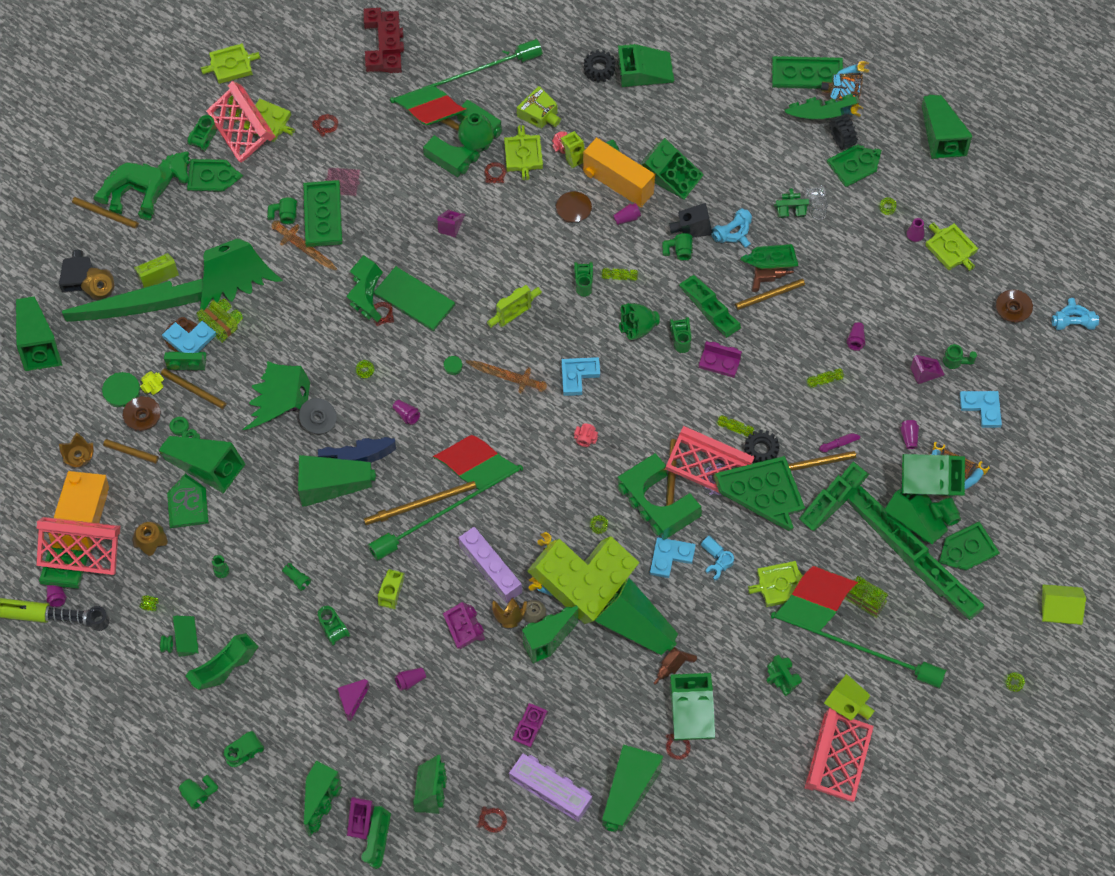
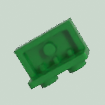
(185, 361)

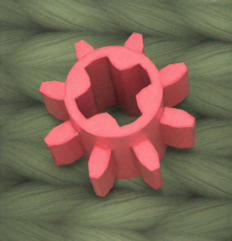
(558, 146)
(585, 435)

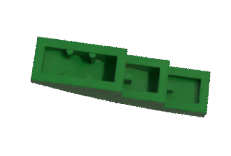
(710, 306)
(834, 496)

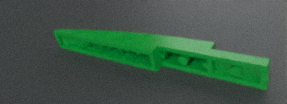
(139, 301)
(915, 554)

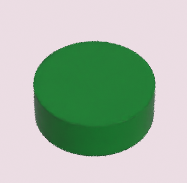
(453, 365)
(179, 425)

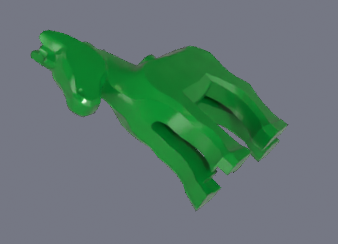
(144, 179)

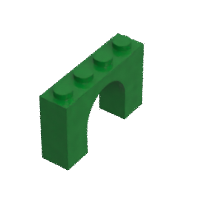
(457, 159)
(663, 519)

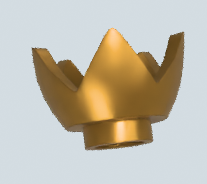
(95, 275)
(77, 445)
(149, 543)
(510, 615)

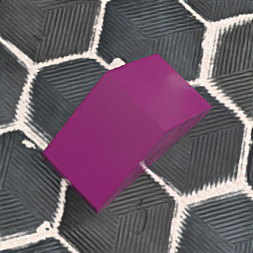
(450, 222)
(925, 369)
(352, 696)
(360, 818)

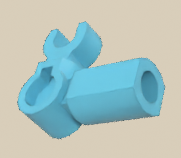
(725, 558)

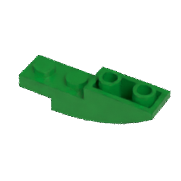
(816, 110)

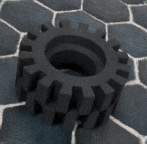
(599, 57)
(843, 132)
(762, 438)

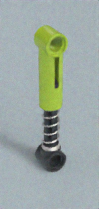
(43, 612)

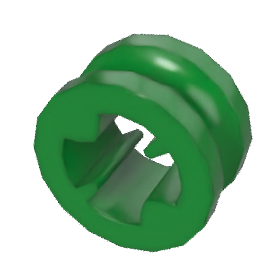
(166, 644)

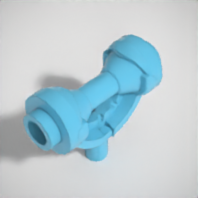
(723, 234)
(1087, 318)

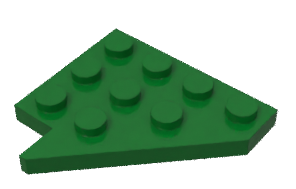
(764, 489)

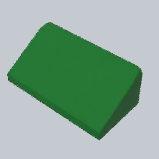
(185, 635)

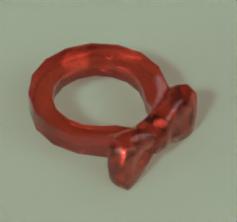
(316, 124)
(489, 179)
(389, 318)
(670, 737)
(482, 822)

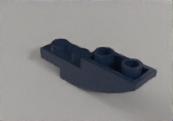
(367, 450)

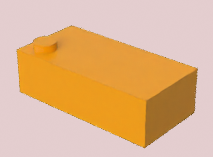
(618, 172)
(81, 500)

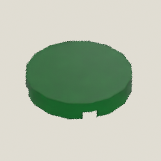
(120, 389)

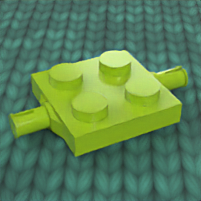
(230, 63)
(274, 116)
(523, 152)
(951, 246)
(513, 305)
(777, 582)

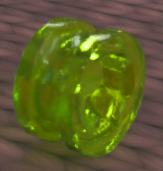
(886, 211)
(604, 526)
(149, 603)
(1016, 676)

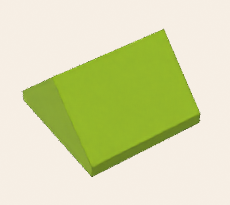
(157, 270)
(1063, 604)

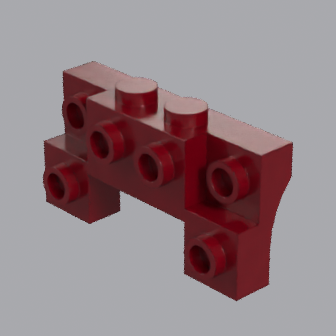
(389, 34)

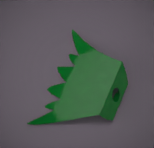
(231, 270)
(279, 392)

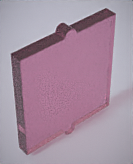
(348, 179)

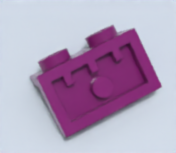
(720, 359)
(464, 625)

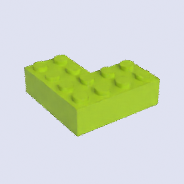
(583, 583)

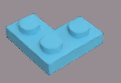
(189, 342)
(574, 370)
(986, 402)
(668, 551)

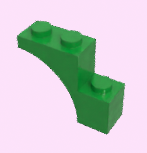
(361, 296)
(217, 670)

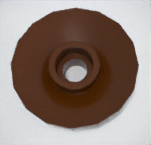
(1016, 299)
(140, 406)

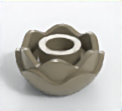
(535, 616)

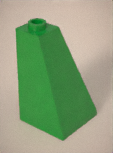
(944, 129)
(34, 337)
(207, 460)
(330, 478)
(638, 619)
(631, 783)

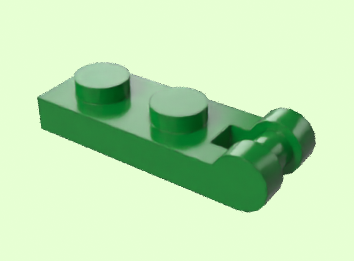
(377, 837)

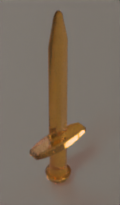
(290, 235)
(523, 380)

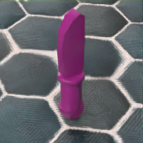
(846, 439)

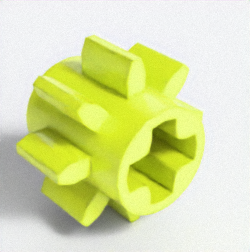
(152, 382)

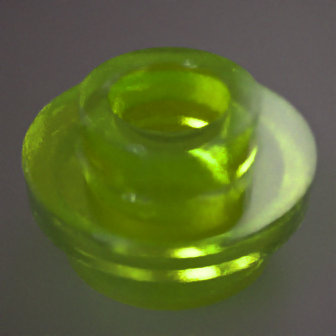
(364, 364)

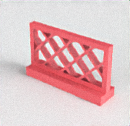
(248, 110)
(711, 448)
(75, 529)
(822, 750)

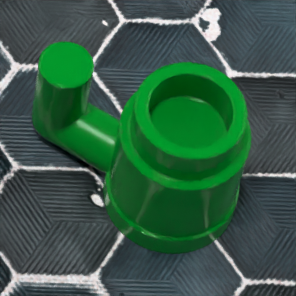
(287, 210)
(683, 246)
(954, 357)
(946, 510)
(193, 792)

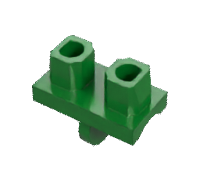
(794, 202)
(781, 676)

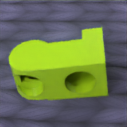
(573, 148)
(390, 589)

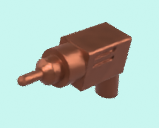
(767, 275)
(673, 662)

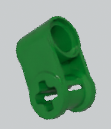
(201, 134)
(584, 276)
(681, 331)
(333, 628)
(244, 748)

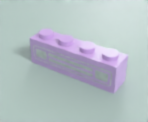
(490, 564)
(551, 787)

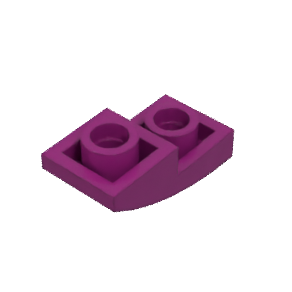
(530, 725)

